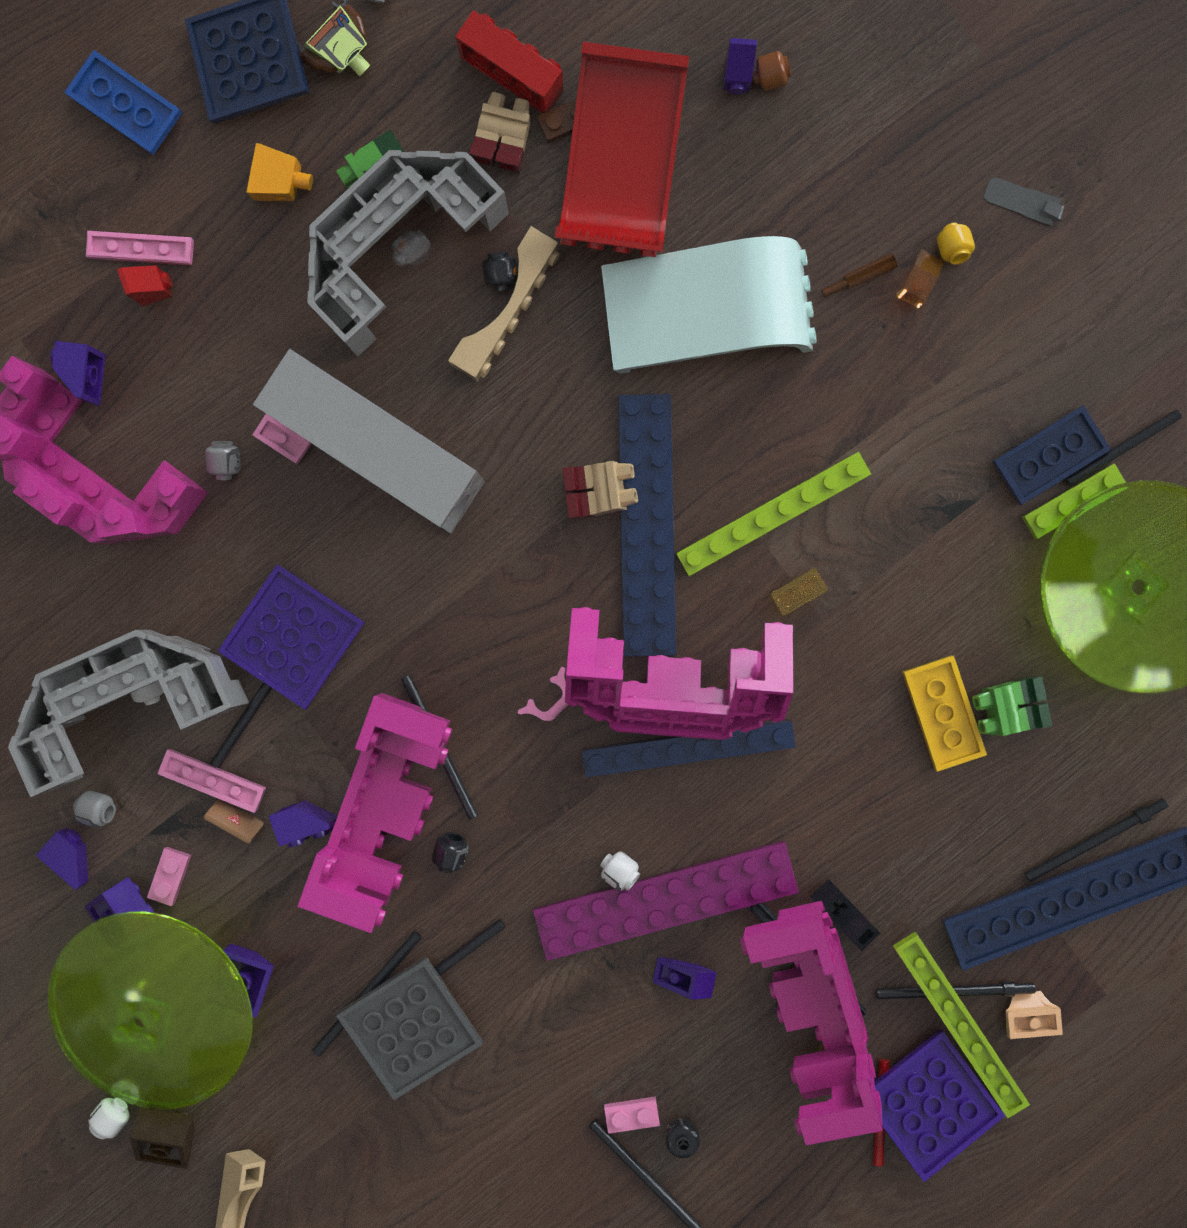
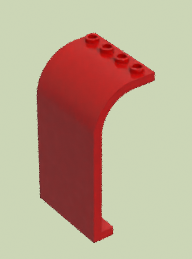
(623, 148)

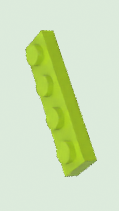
(1053, 512)

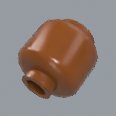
(772, 71)

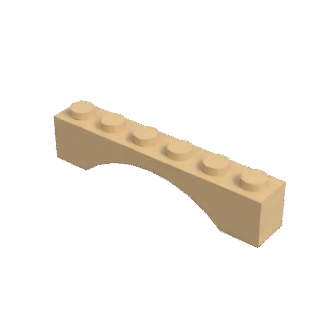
(476, 351)
(240, 1183)

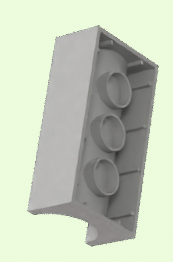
(369, 441)

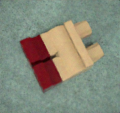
(502, 125)
(608, 488)

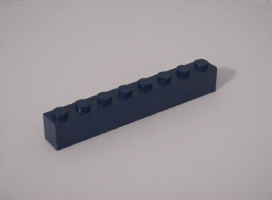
(681, 750)

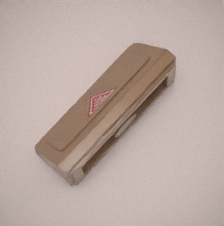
(234, 821)

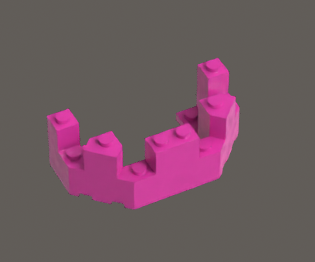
(63, 488)
(672, 696)
(345, 875)
(821, 997)

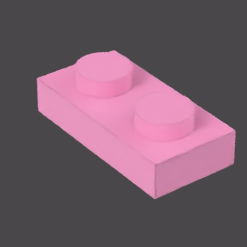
(281, 439)
(169, 876)
(631, 1115)

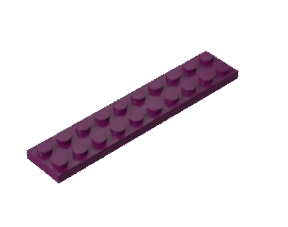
(666, 900)

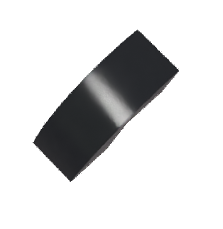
(845, 915)

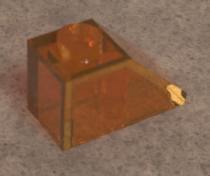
(920, 278)

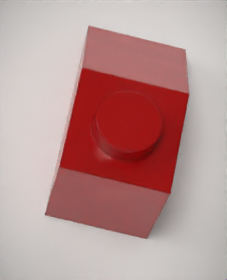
(145, 284)

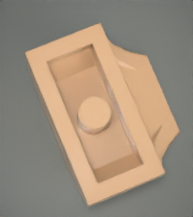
(1032, 1017)

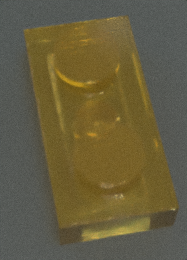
(798, 592)

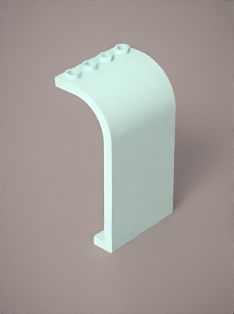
(708, 302)

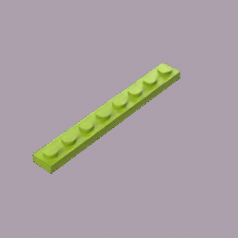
(773, 514)
(961, 1025)

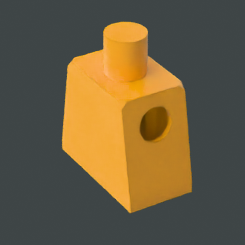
(276, 176)

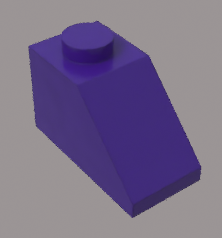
(739, 65)
(66, 857)
(684, 978)

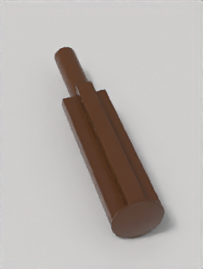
(863, 274)

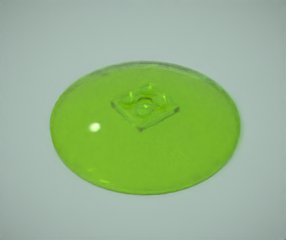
(1088, 581)
(170, 980)

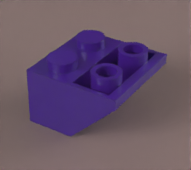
(299, 821)

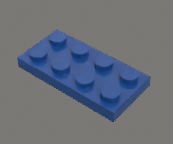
(123, 102)

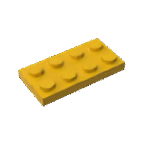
(944, 713)

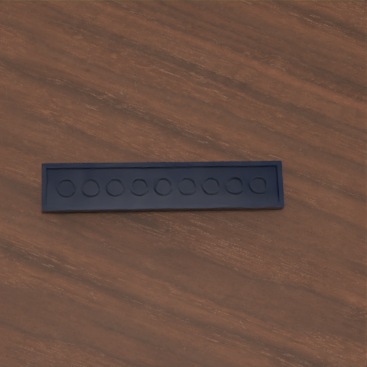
(648, 526)
(1069, 900)

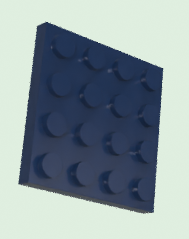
(246, 57)

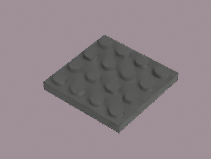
(409, 1028)

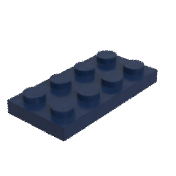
(1051, 455)

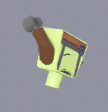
(337, 42)

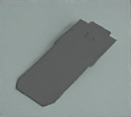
(1025, 201)

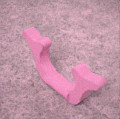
(557, 708)

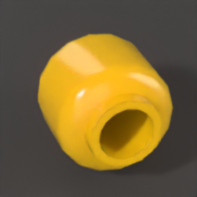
(955, 243)

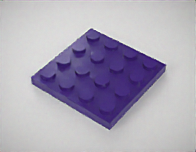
(291, 637)
(934, 1105)

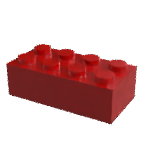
(510, 62)

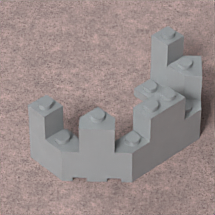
(371, 210)
(60, 696)

